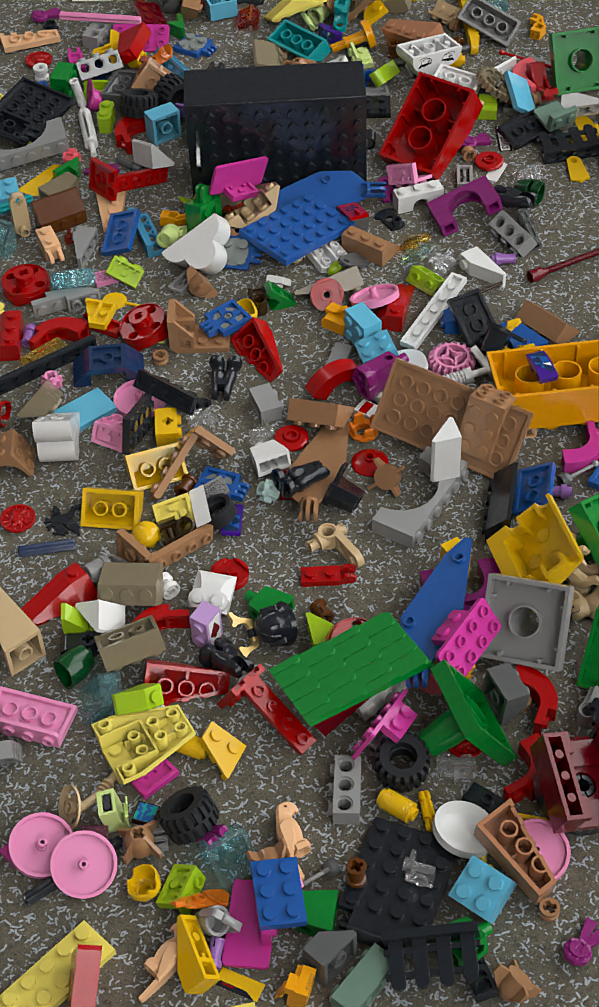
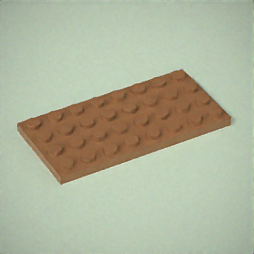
(420, 403)

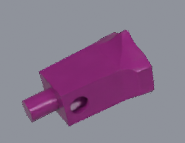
(373, 375)

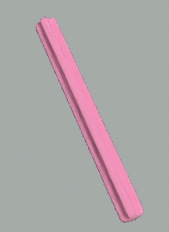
(95, 17)

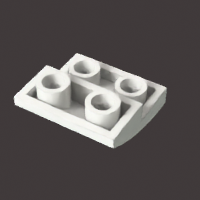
(326, 255)

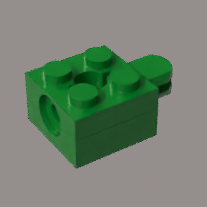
(60, 78)
(201, 207)

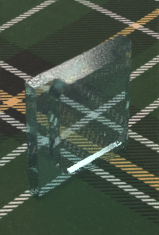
(417, 254)

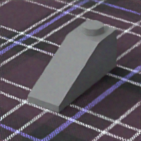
(85, 241)

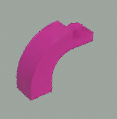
(576, 459)

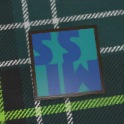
(145, 813)

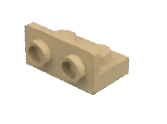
(444, 12)

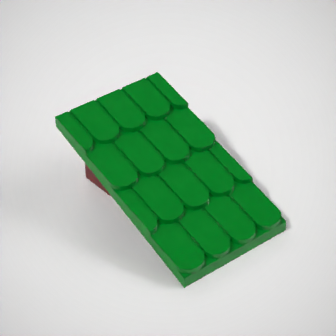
(348, 670)

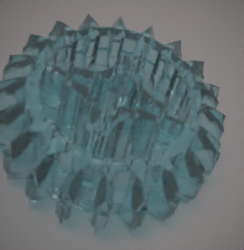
(73, 278)

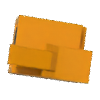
(335, 318)
(298, 986)

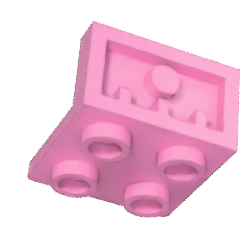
(405, 174)
(108, 432)

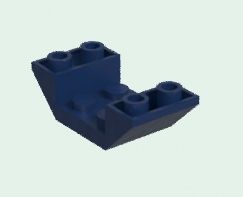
(106, 360)

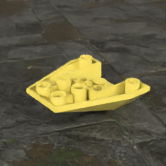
(288, 8)
(141, 740)

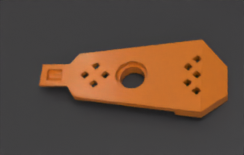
(163, 54)
(203, 900)

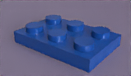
(120, 232)
(533, 485)
(278, 893)

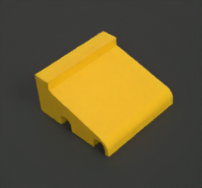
(537, 547)

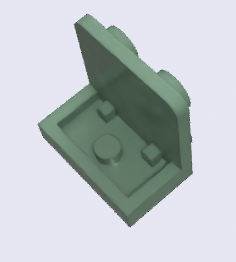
(555, 116)

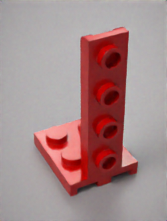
(107, 182)
(271, 708)

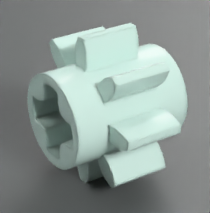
(267, 491)

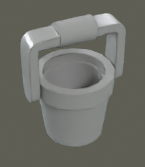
(94, 567)
(217, 921)

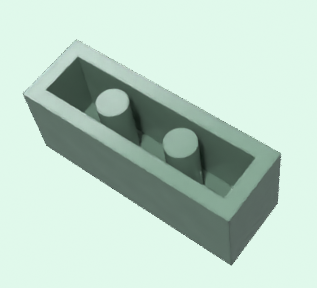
(363, 981)

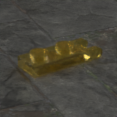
(43, 350)

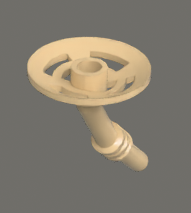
(74, 806)

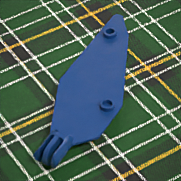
(332, 188)
(435, 601)

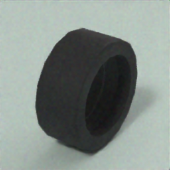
(226, 515)

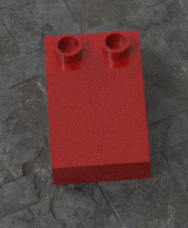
(431, 125)

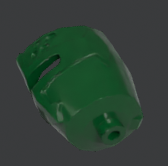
(532, 185)
(74, 665)

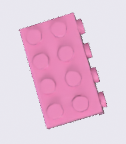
(35, 717)

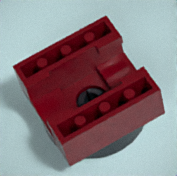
(560, 773)

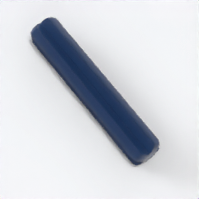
(46, 547)

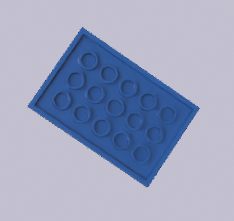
(296, 229)

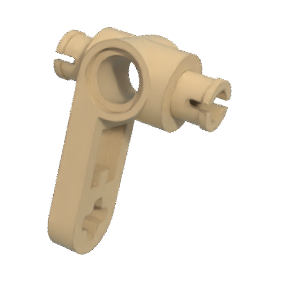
(19, 214)
(333, 537)

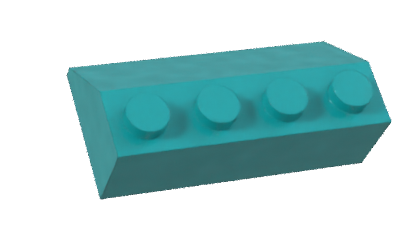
(299, 41)

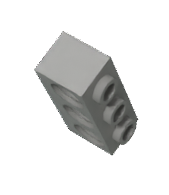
(96, 34)
(106, 67)
(512, 234)
(345, 799)

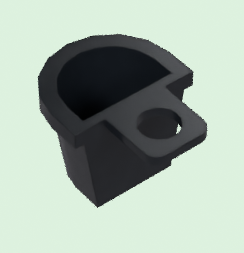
(497, 338)
(343, 493)

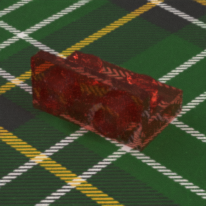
(248, 16)

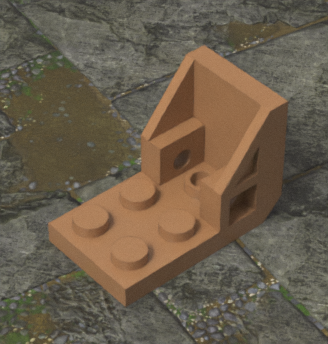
(148, 73)
(187, 336)

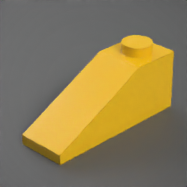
(194, 958)

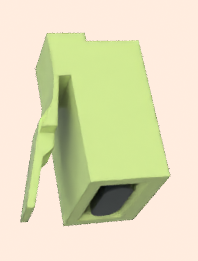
(111, 810)

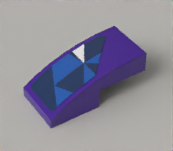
(331, 35)
(542, 366)
(235, 527)

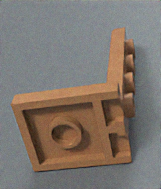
(203, 440)
(133, 551)

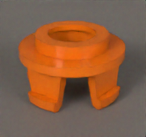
(361, 423)

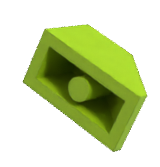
(73, 621)
(317, 628)
(138, 698)

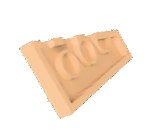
(28, 40)
(108, 207)

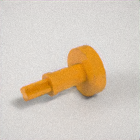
(365, 34)

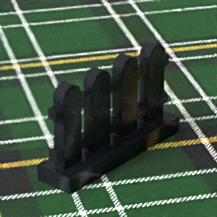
(563, 150)
(169, 393)
(442, 936)

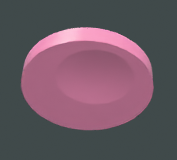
(376, 295)
(128, 395)
(34, 842)
(551, 846)
(83, 864)

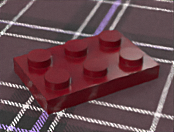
(149, 12)

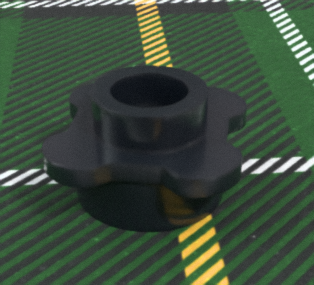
(50, 25)

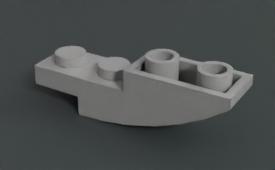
(61, 299)

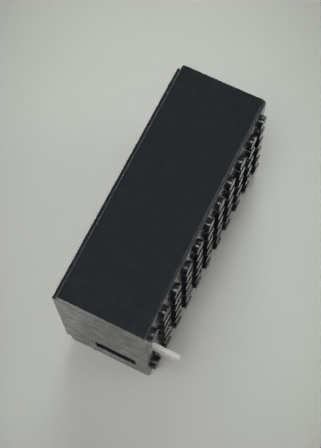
(292, 114)

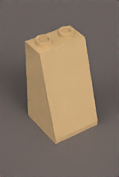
(19, 636)

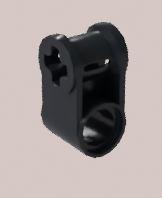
(70, 641)

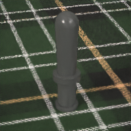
(130, 165)

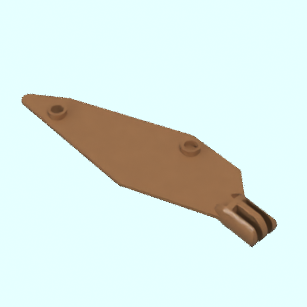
(331, 450)

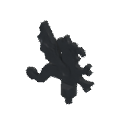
(60, 521)

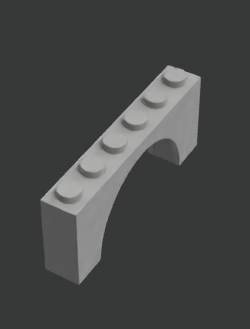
(48, 144)
(409, 526)

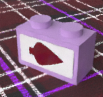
(205, 624)

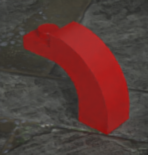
(537, 74)
(126, 129)
(63, 327)
(329, 377)
(167, 618)
(542, 693)
(524, 785)

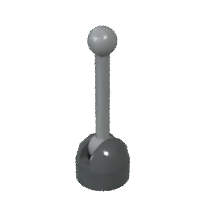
(567, 478)
(329, 868)

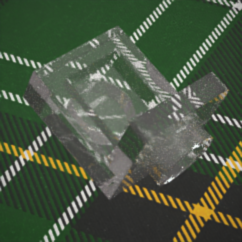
(260, 434)
(418, 872)

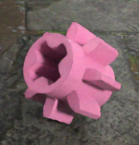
(53, 377)

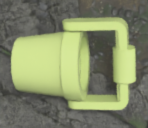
(315, 16)
(170, 234)

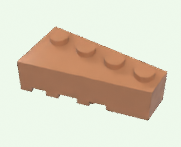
(410, 30)
(515, 851)

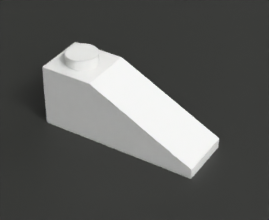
(586, 104)
(479, 265)

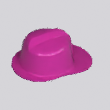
(93, 97)

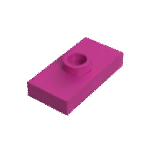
(155, 779)

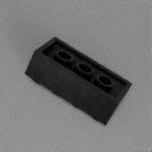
(500, 500)

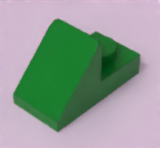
(177, 27)
(72, 166)
(278, 297)

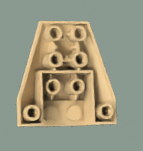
(255, 207)

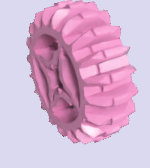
(450, 358)

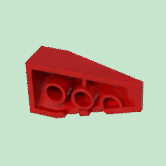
(395, 313)
(258, 346)
(67, 587)
(185, 681)

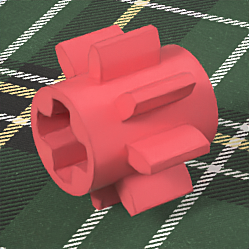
(71, 154)

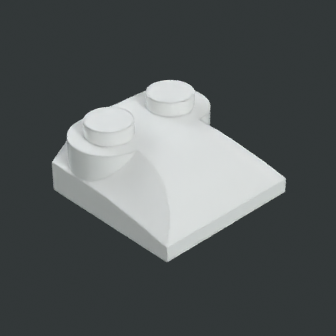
(214, 589)

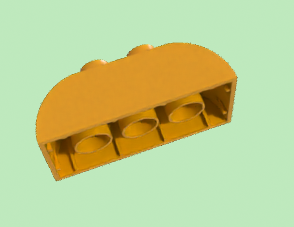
(556, 403)

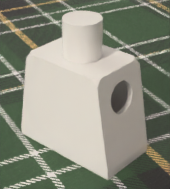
(269, 456)

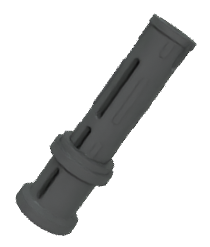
(527, 223)

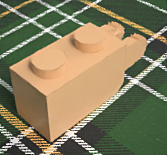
(49, 244)

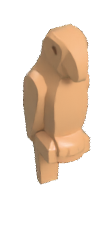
(290, 831)
(162, 965)

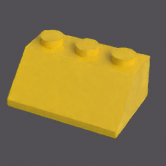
(146, 466)
(111, 508)

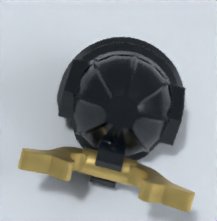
(273, 626)

